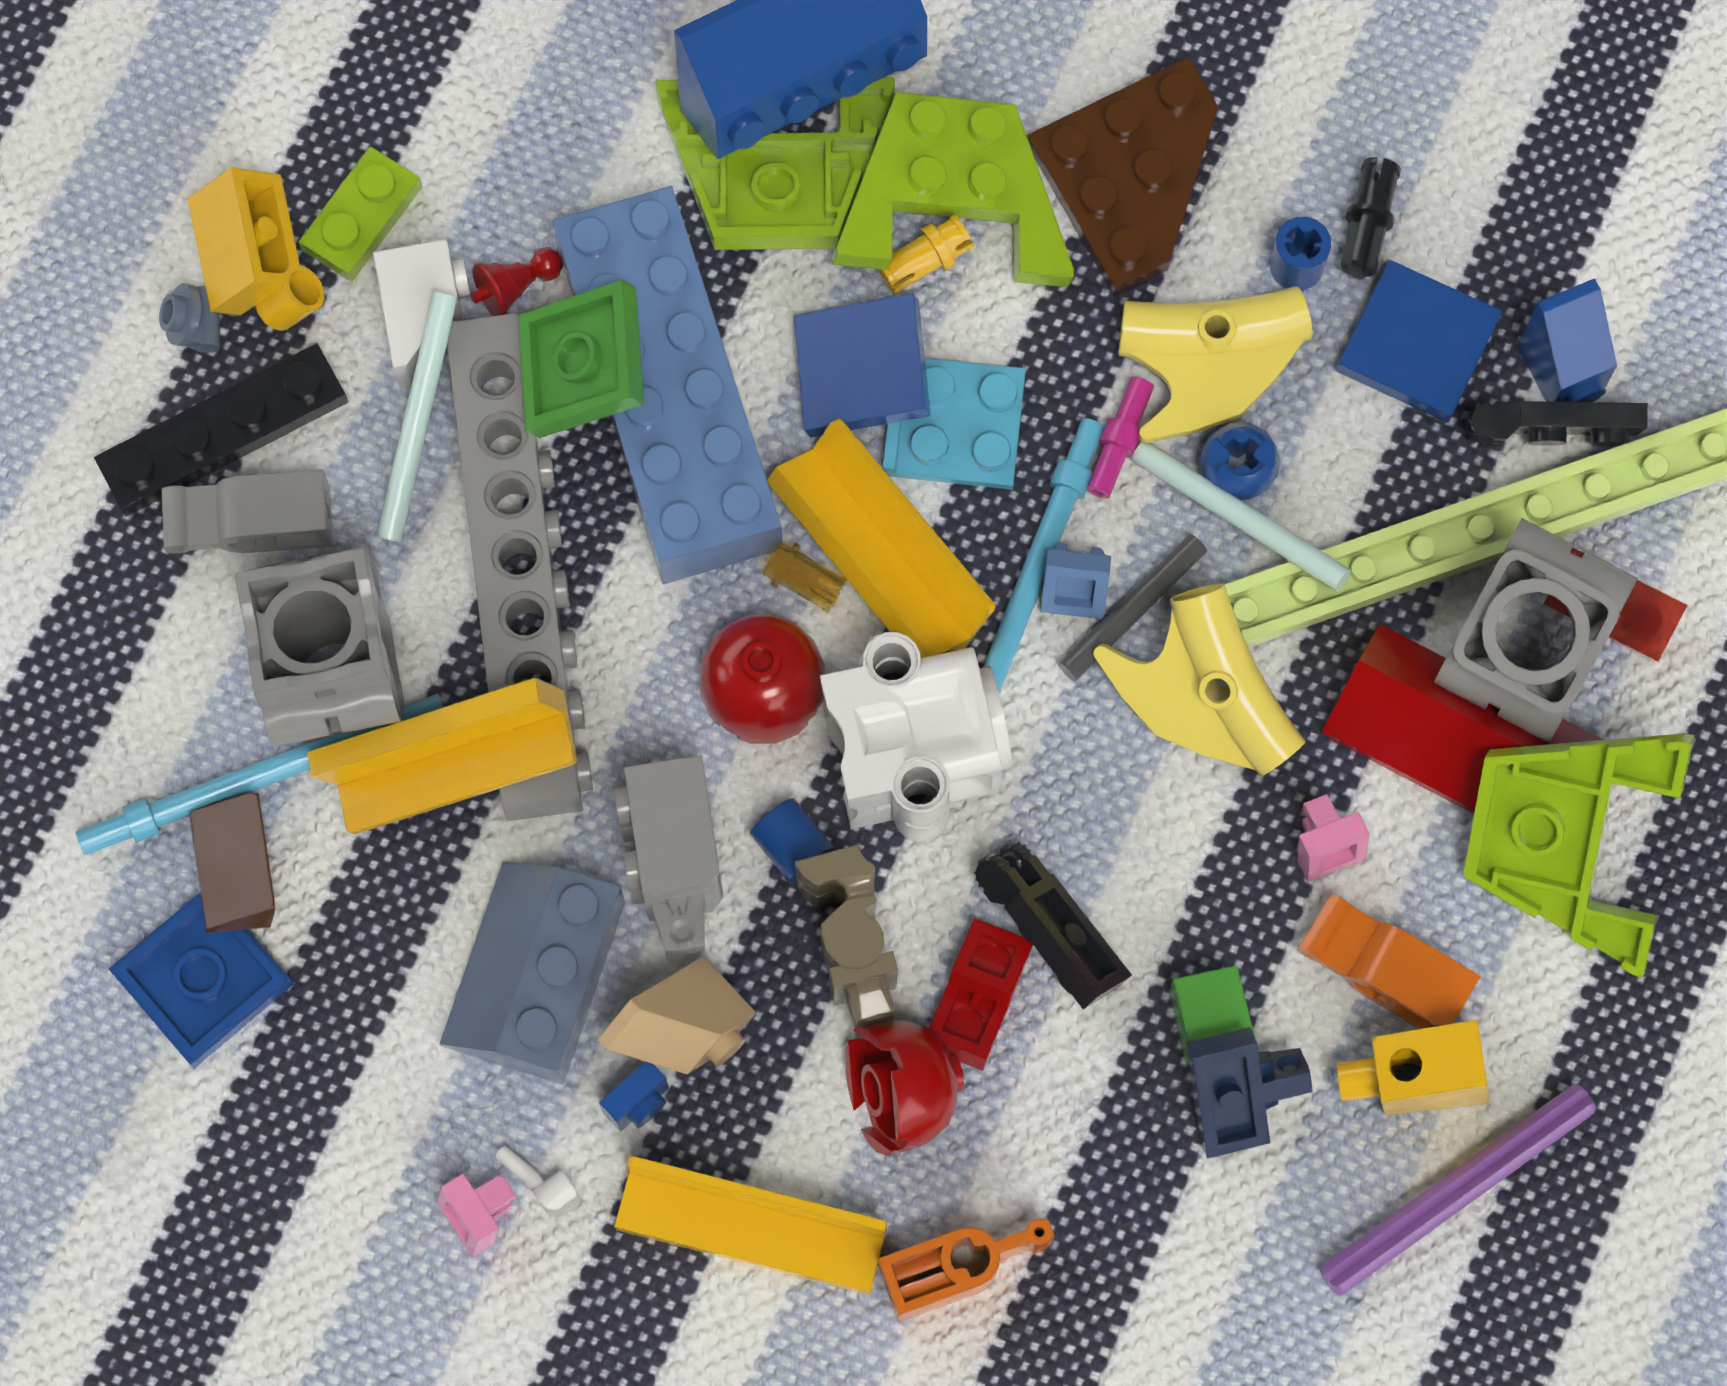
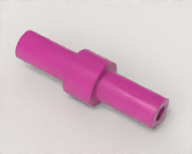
(1120, 437)

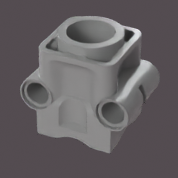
(304, 607)
(1541, 695)

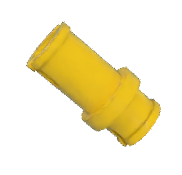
(932, 250)

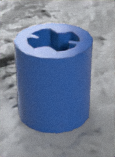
(1300, 253)
(789, 836)

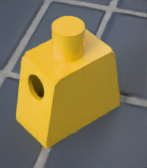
(1449, 1066)

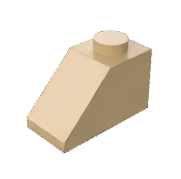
(682, 1021)

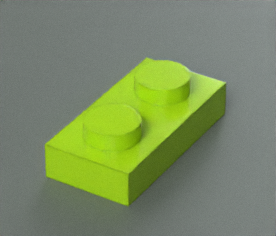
(360, 214)

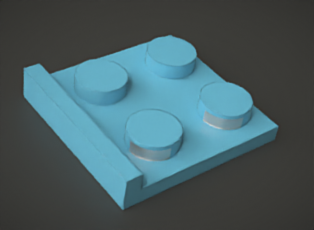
(969, 430)

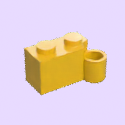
(251, 249)

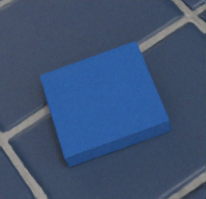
(1418, 341)
(862, 364)
(200, 983)

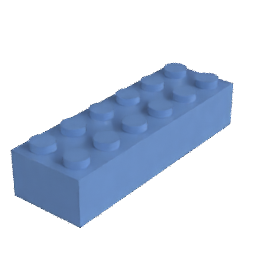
(691, 438)

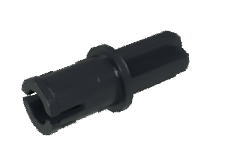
(1369, 218)

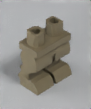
(851, 936)

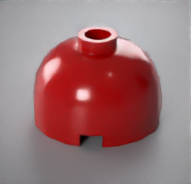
(762, 678)
(905, 1083)

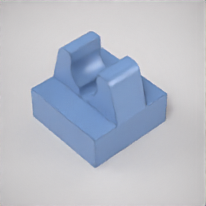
(1075, 582)

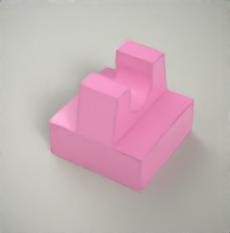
(1329, 840)
(474, 1210)

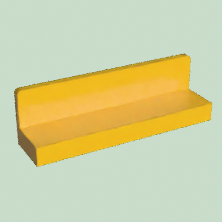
(882, 543)
(448, 754)
(751, 1225)

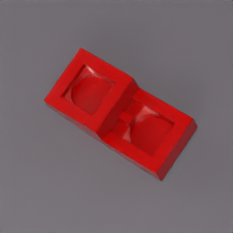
(980, 992)

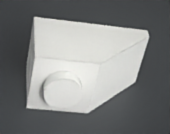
(406, 289)

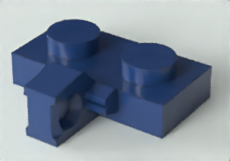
(1238, 1085)

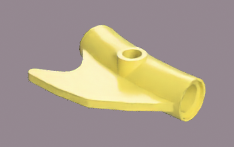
(1207, 375)
(1182, 694)

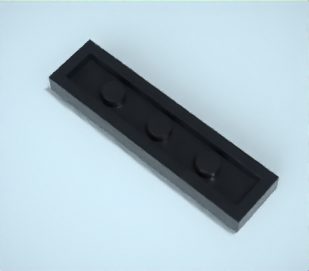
(221, 429)

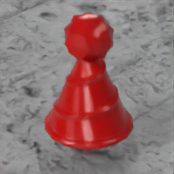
(503, 284)

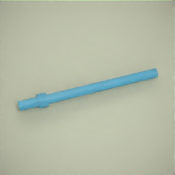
(1068, 485)
(143, 818)

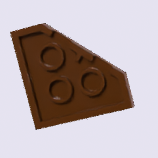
(1130, 170)

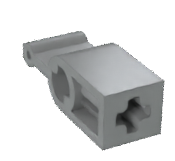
(250, 514)

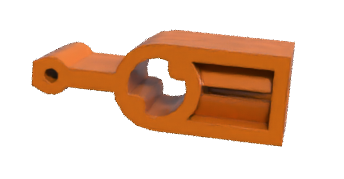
(1388, 965)
(952, 1284)

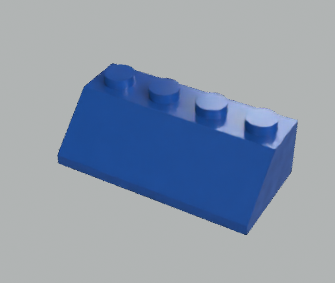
(784, 59)

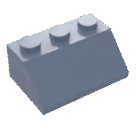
(534, 969)

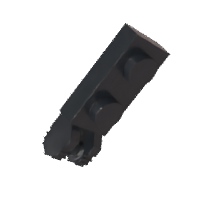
(1552, 421)
(1052, 923)

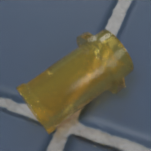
(804, 576)

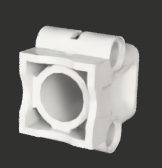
(914, 735)

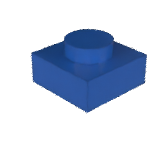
(636, 1097)

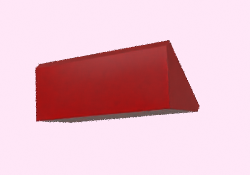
(1420, 729)

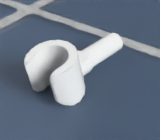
(553, 1194)

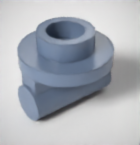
(188, 319)

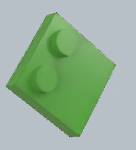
(581, 359)

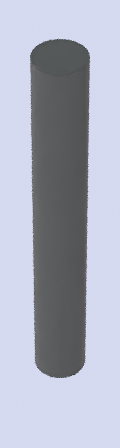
(1133, 606)

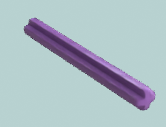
(1457, 1189)

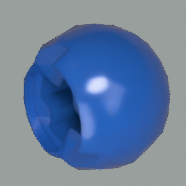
(1236, 440)

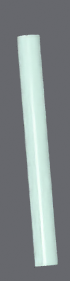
(417, 416)
(1242, 516)

